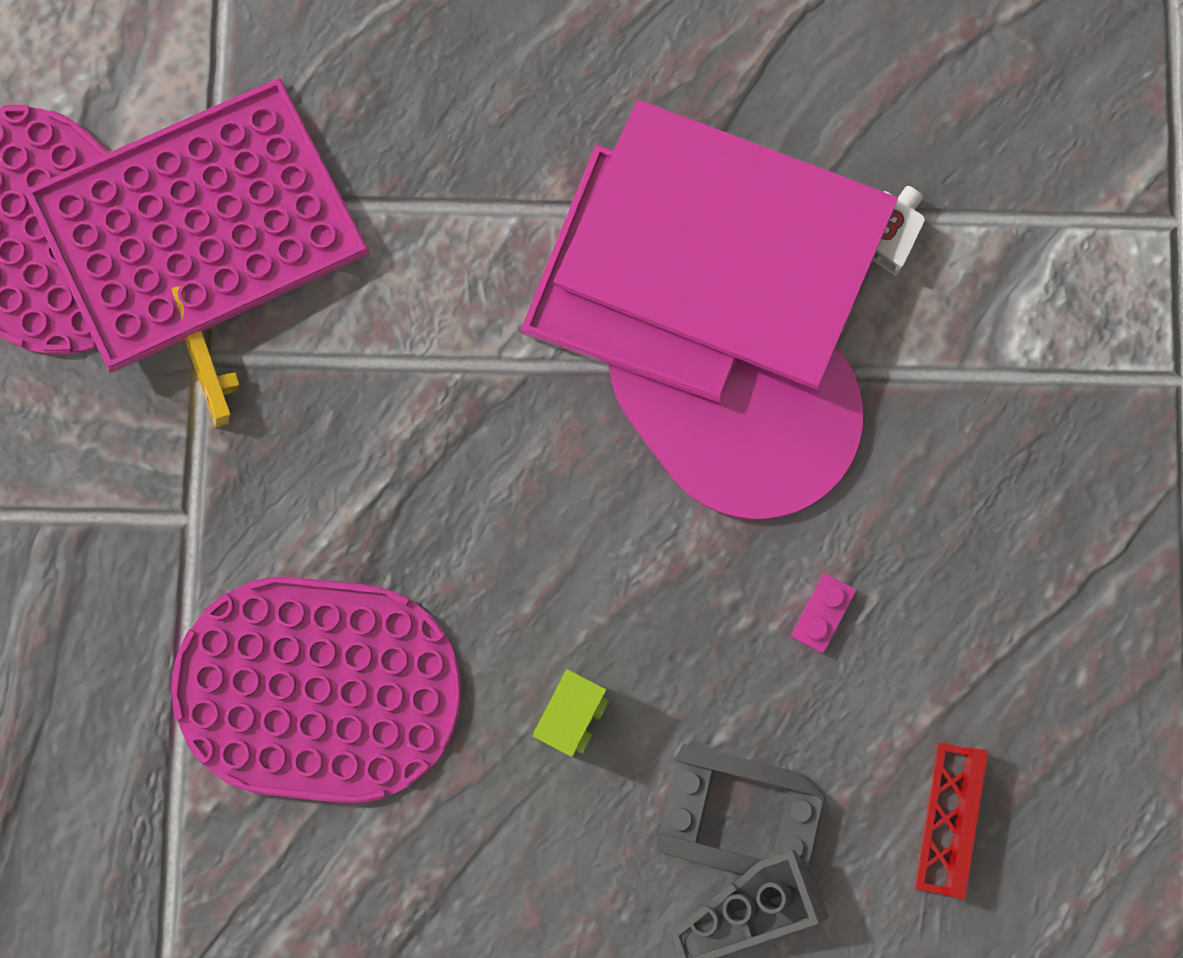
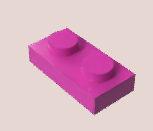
(823, 613)

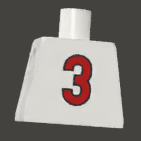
(900, 232)

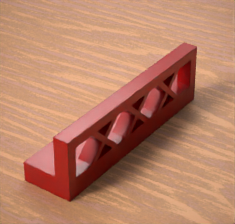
(964, 825)

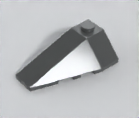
(759, 906)

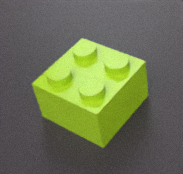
(570, 714)

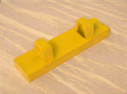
(213, 386)

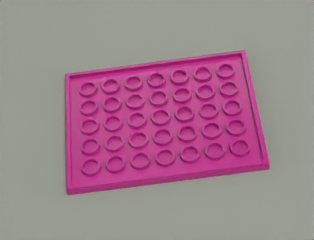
(213, 204)
(726, 243)

